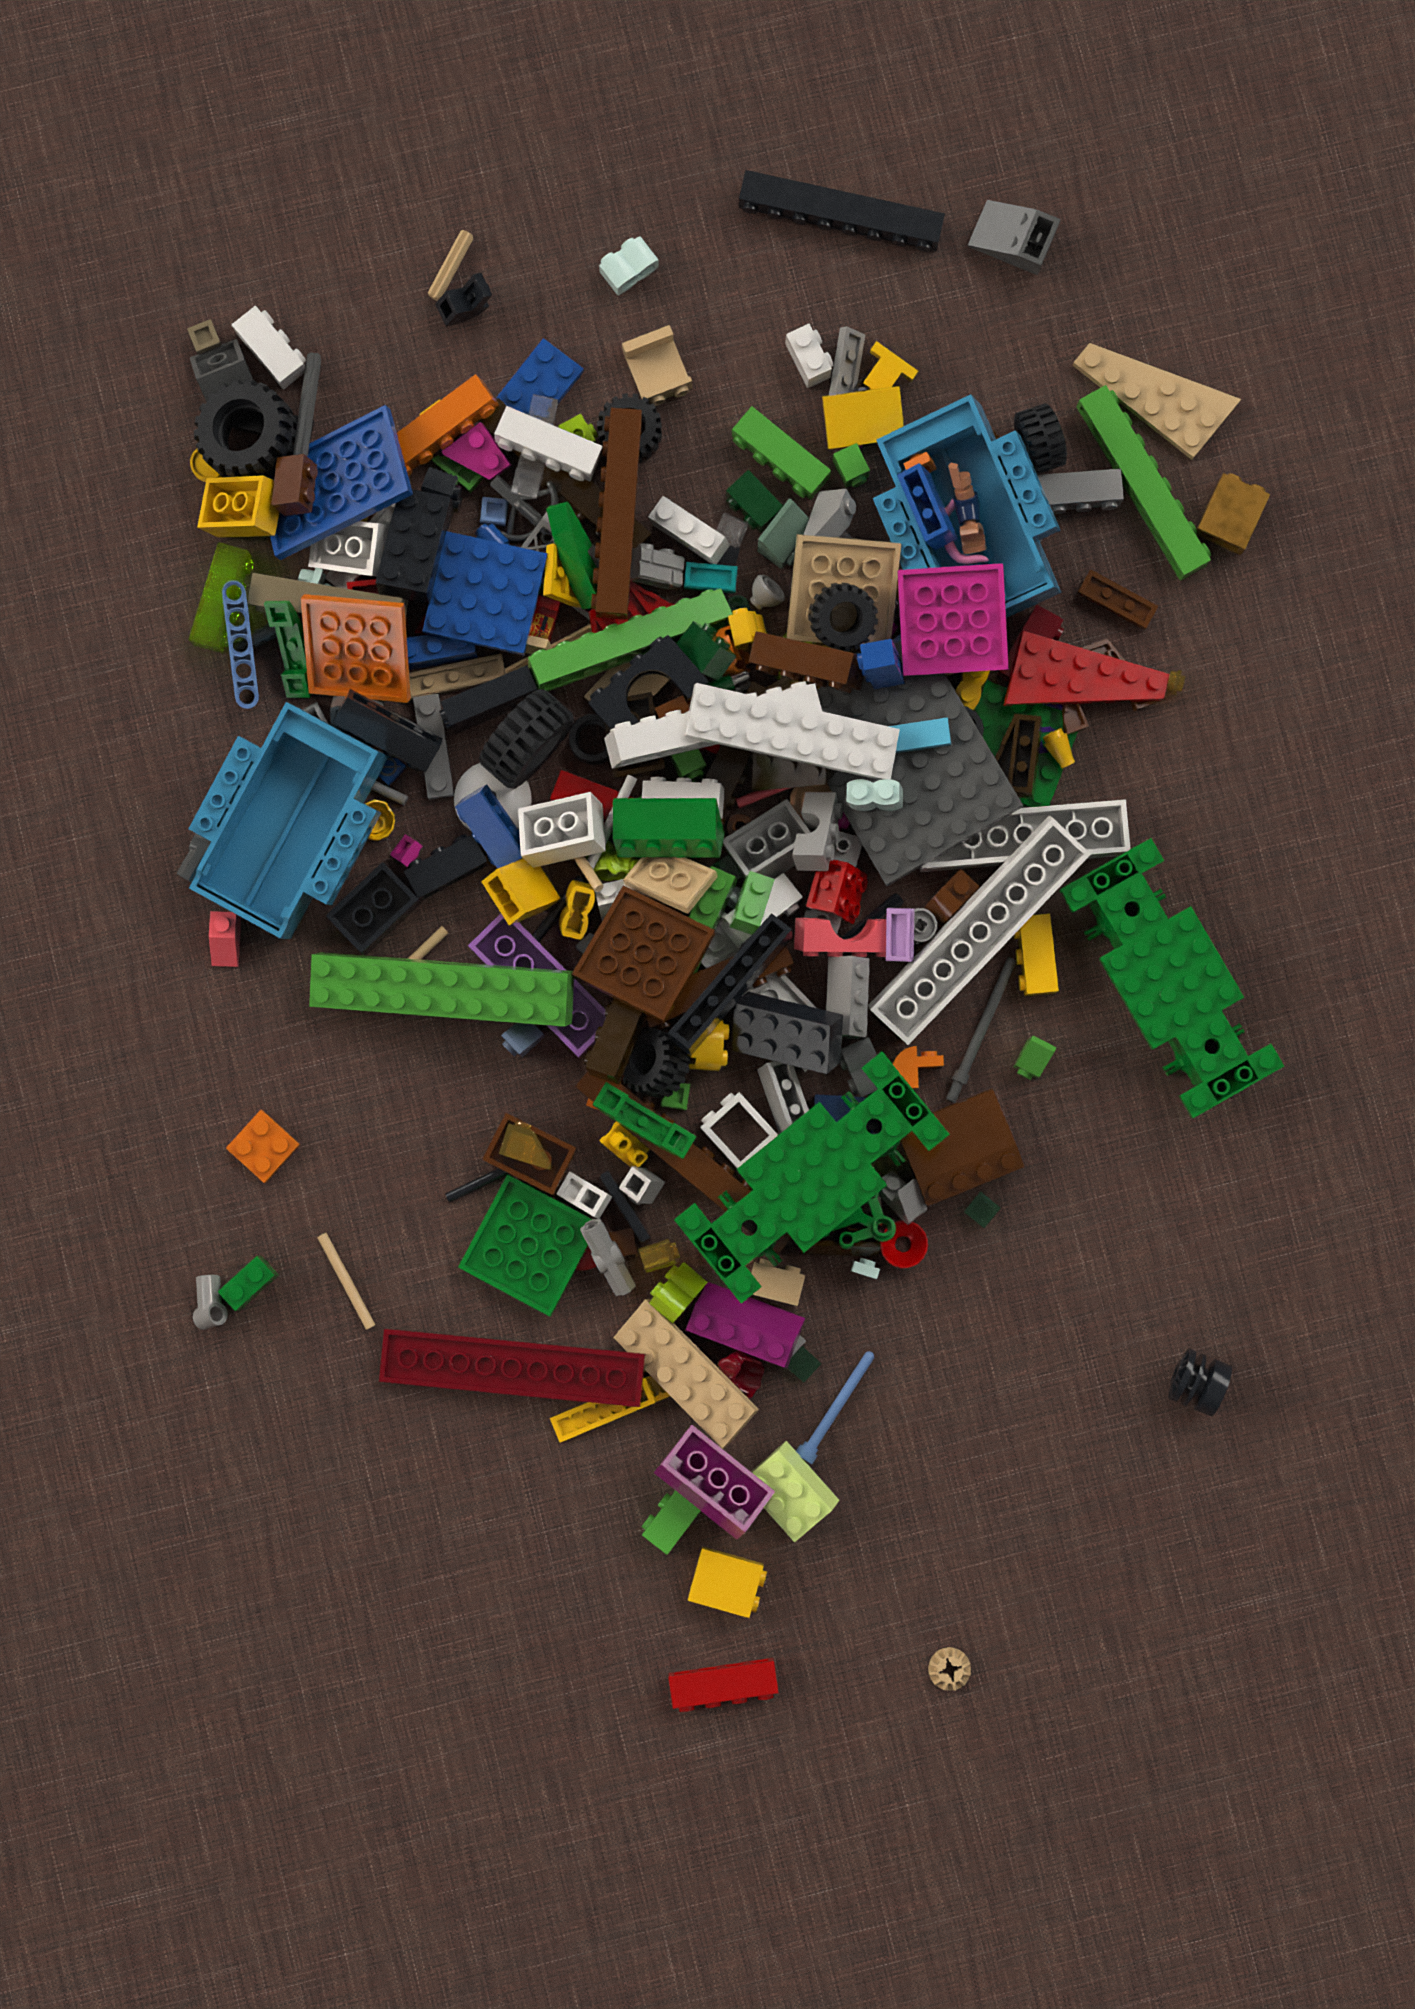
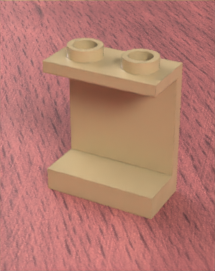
(657, 366)

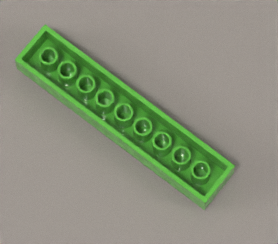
(442, 989)

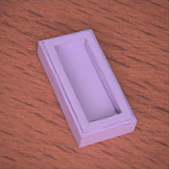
(900, 934)

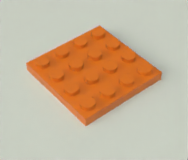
(356, 647)

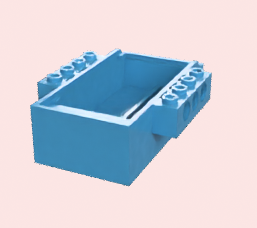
(1008, 490)
(286, 821)

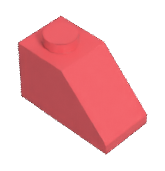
(224, 938)

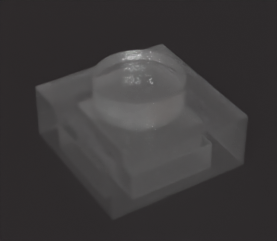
(732, 529)

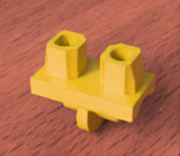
(625, 1145)

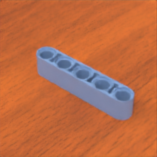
(240, 657)

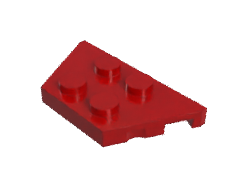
(640, 603)

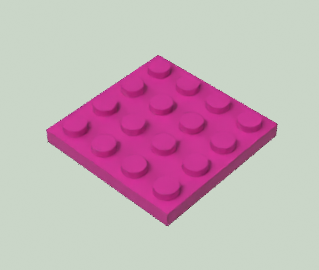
(953, 619)

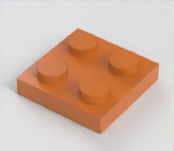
(263, 1146)

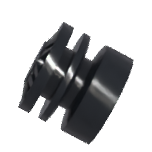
(1205, 1384)

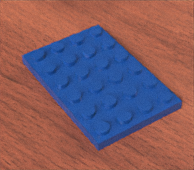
(356, 477)

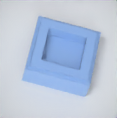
(494, 511)

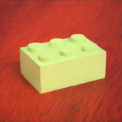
(799, 1494)

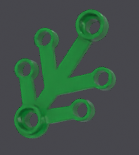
(869, 1222)

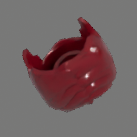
(743, 1371)

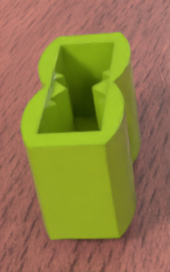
(678, 1292)

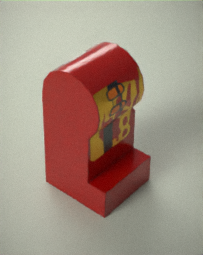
(545, 617)

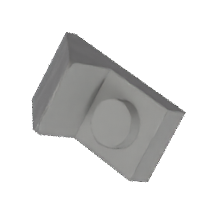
(902, 1197)

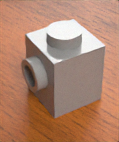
(641, 1185)

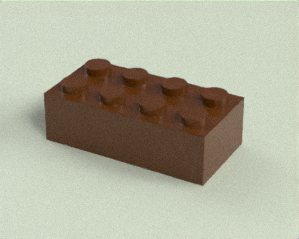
(806, 660)

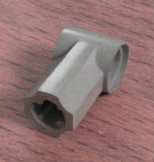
(210, 1309)

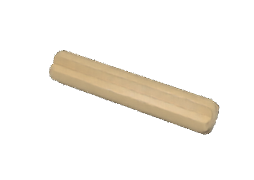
(450, 265)

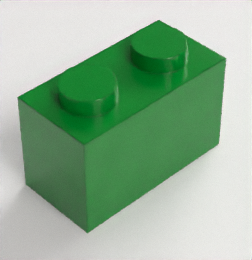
(248, 1283)

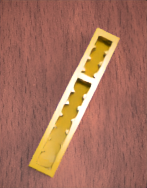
(596, 1414)

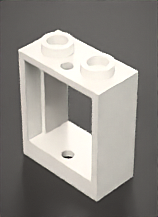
(728, 1103)

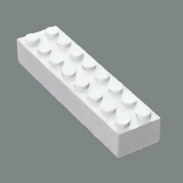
(666, 736)
(1095, 825)

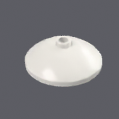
(509, 798)

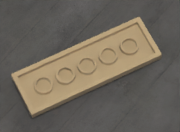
(687, 1374)

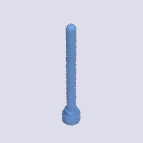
(809, 1449)

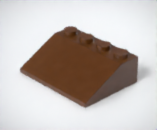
(972, 1154)

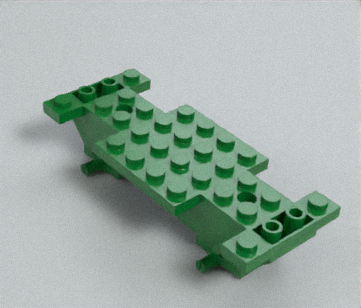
(1170, 979)
(811, 1177)

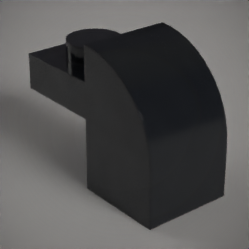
(465, 302)

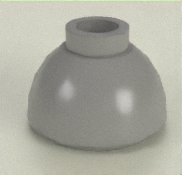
(766, 592)

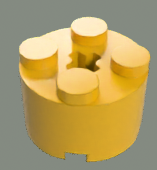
(711, 1053)

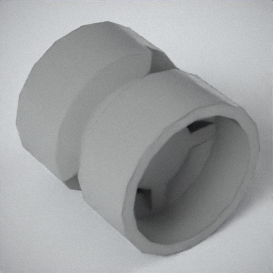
(924, 925)

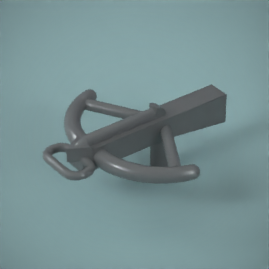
(519, 503)

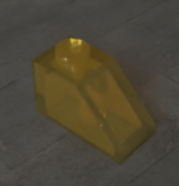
(524, 1146)

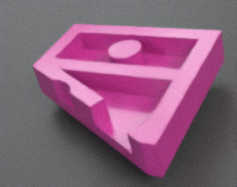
(478, 452)

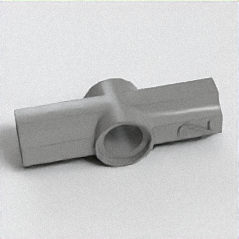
(607, 1257)

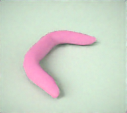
(953, 551)

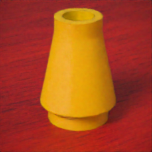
(1059, 747)

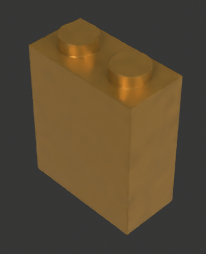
(1232, 513)

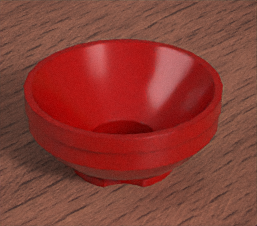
(917, 1250)

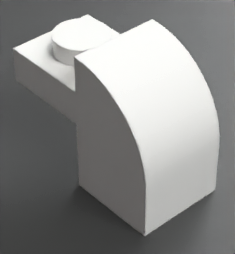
(584, 1195)

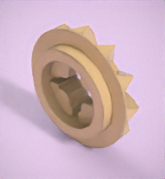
(939, 1662)

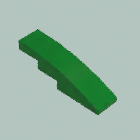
(573, 551)

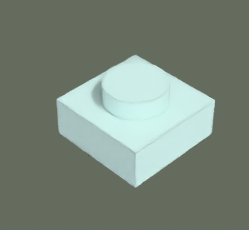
(866, 1268)

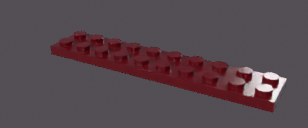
(512, 1367)

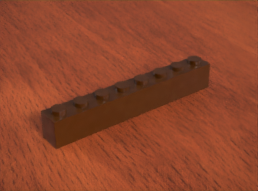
(618, 513)

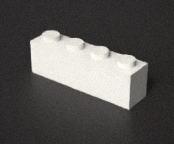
(548, 444)

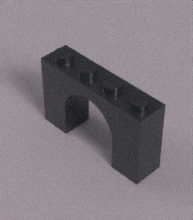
(662, 659)

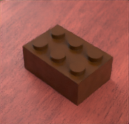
(558, 1152)

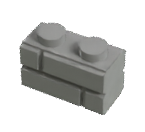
(656, 567)

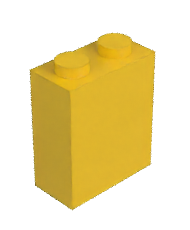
(520, 891)
(727, 1582)

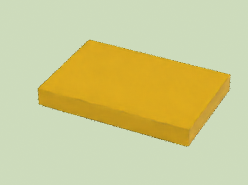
(862, 416)

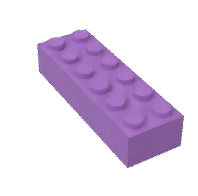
(516, 947)

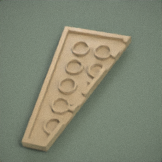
(1168, 403)

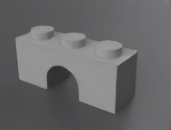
(816, 849)

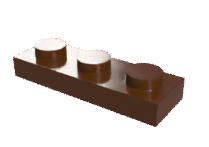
(1117, 599)

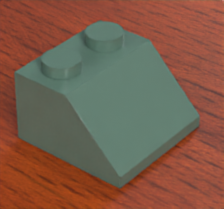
(779, 538)

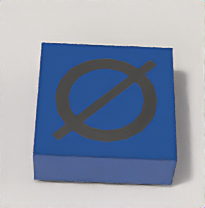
(391, 770)

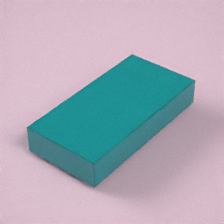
(710, 576)

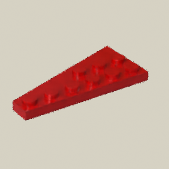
(1066, 674)

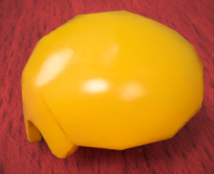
(385, 822)

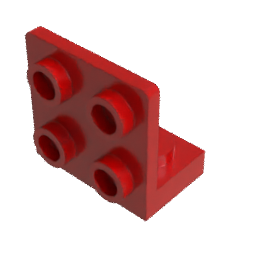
(838, 890)

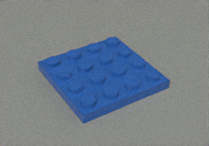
(485, 593)

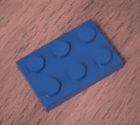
(545, 374)

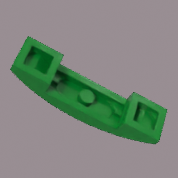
(292, 647)
(643, 1121)

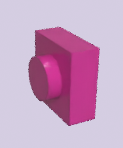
(406, 850)

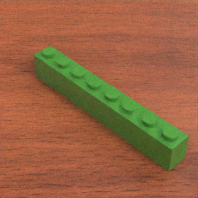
(1143, 482)
(623, 642)

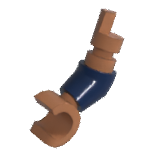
(967, 511)

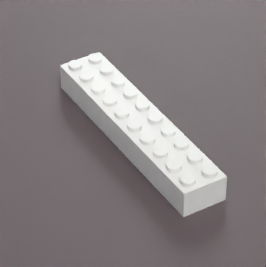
(979, 930)

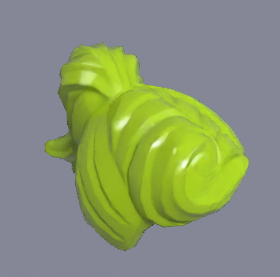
(612, 867)

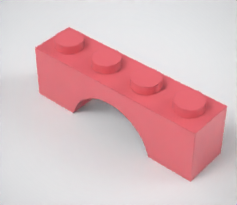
(817, 936)

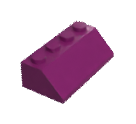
(748, 1326)
(714, 1482)

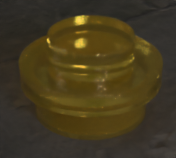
(1175, 682)

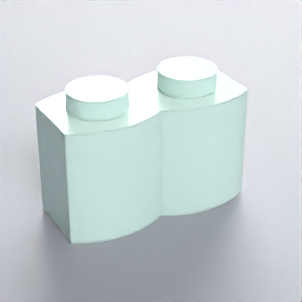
(628, 265)
(883, 794)

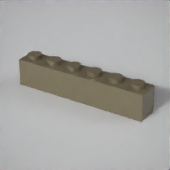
(274, 588)

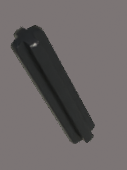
(880, 912)

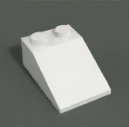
(352, 549)

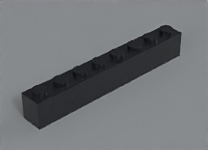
(840, 211)

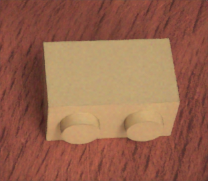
(778, 1283)

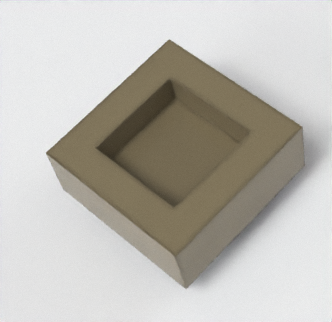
(204, 336)

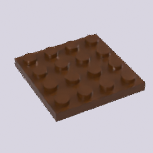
(643, 954)

